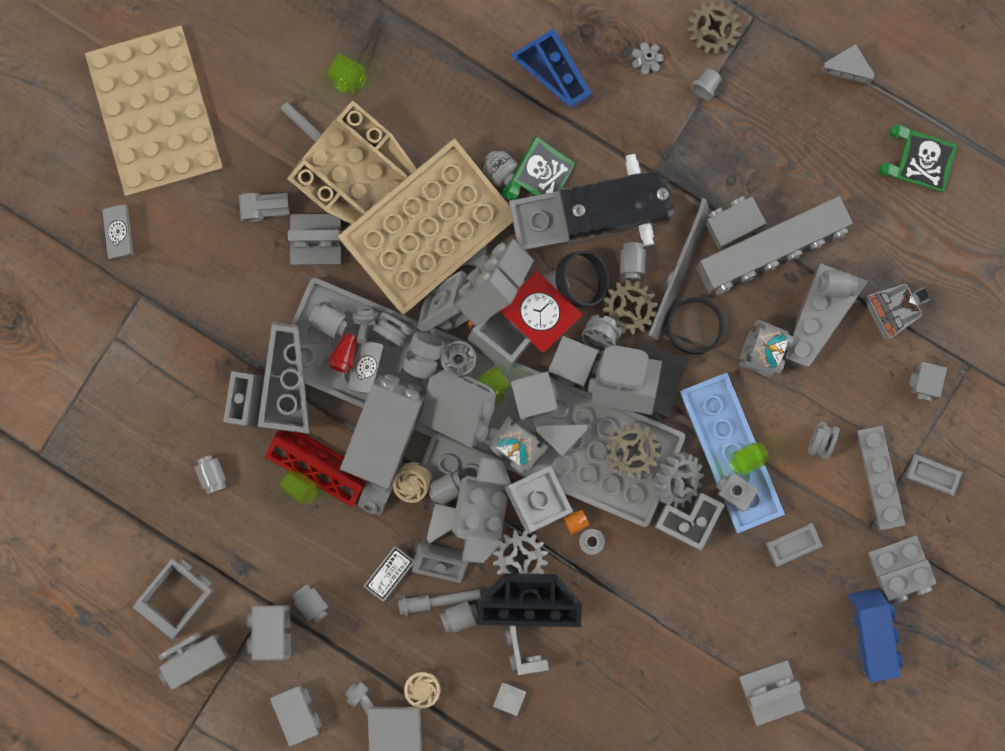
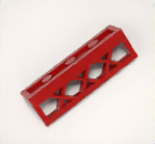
(319, 460)

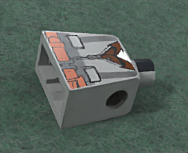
(895, 308)

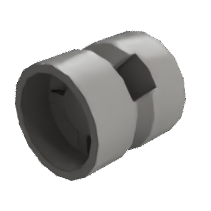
(424, 351)

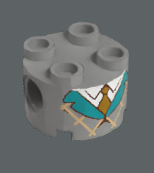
(765, 349)
(518, 444)

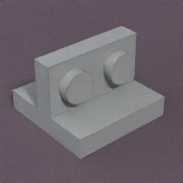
(314, 240)
(440, 306)
(538, 499)
(772, 692)

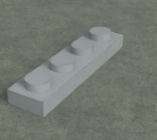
(880, 478)

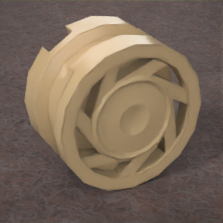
(412, 482)
(422, 689)

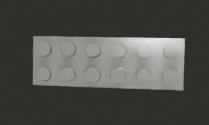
(773, 245)

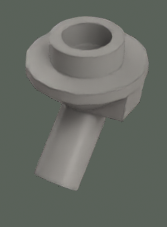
(365, 317)
(357, 694)

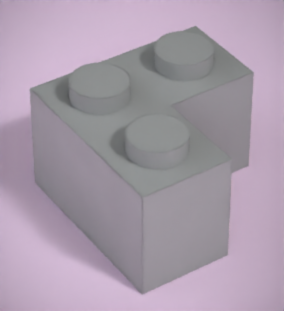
(690, 528)

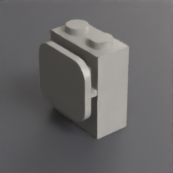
(625, 380)
(458, 407)
(191, 659)

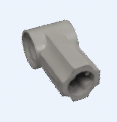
(257, 206)

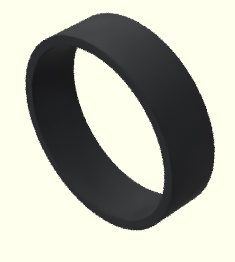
(603, 276)
(713, 307)

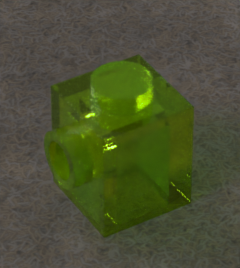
(346, 74)
(496, 382)

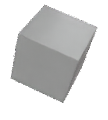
(572, 362)
(534, 396)

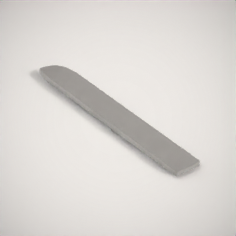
(676, 277)

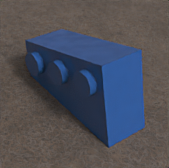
(554, 68)
(876, 635)

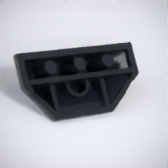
(530, 602)

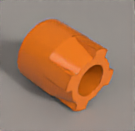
(575, 522)

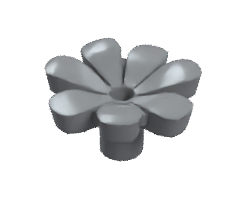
(645, 62)

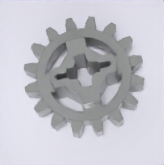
(679, 479)
(532, 555)

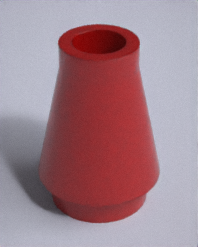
(343, 355)

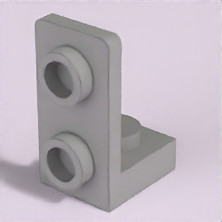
(532, 664)

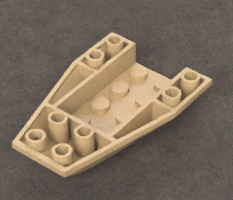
(351, 165)

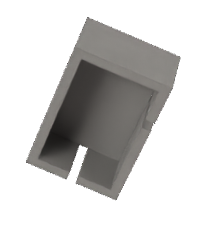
(494, 282)
(499, 340)
(268, 634)

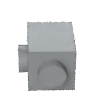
(927, 381)
(736, 491)

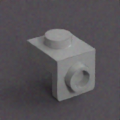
(374, 498)

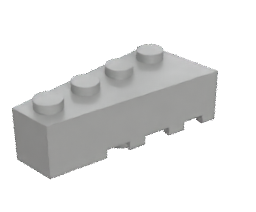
(817, 321)
(284, 385)

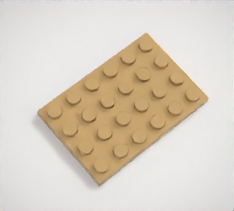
(154, 111)
(427, 226)

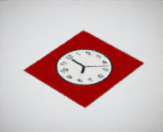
(541, 312)

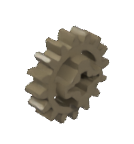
(723, 23)
(636, 320)
(643, 456)

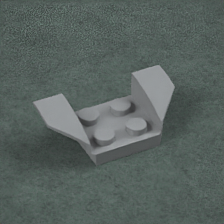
(482, 510)

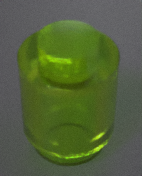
(748, 458)
(299, 487)

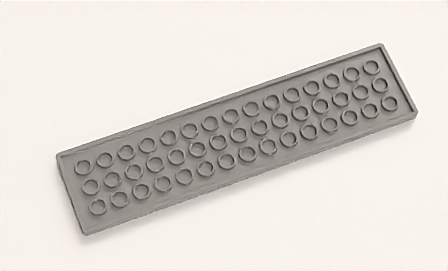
(580, 471)

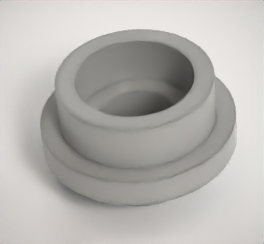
(591, 533)

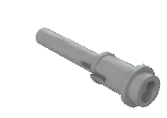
(424, 603)

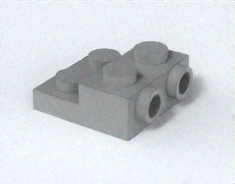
(902, 569)

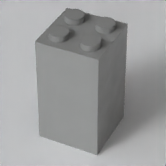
(384, 430)

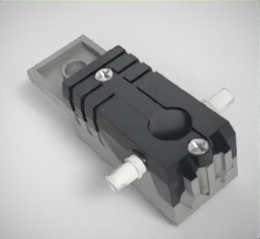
(595, 210)

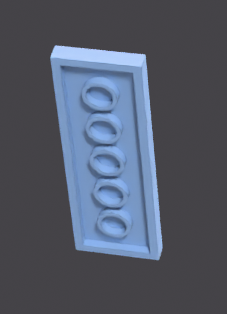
(721, 431)

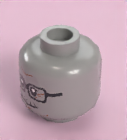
(499, 168)

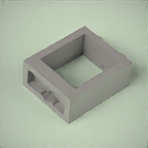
(155, 616)

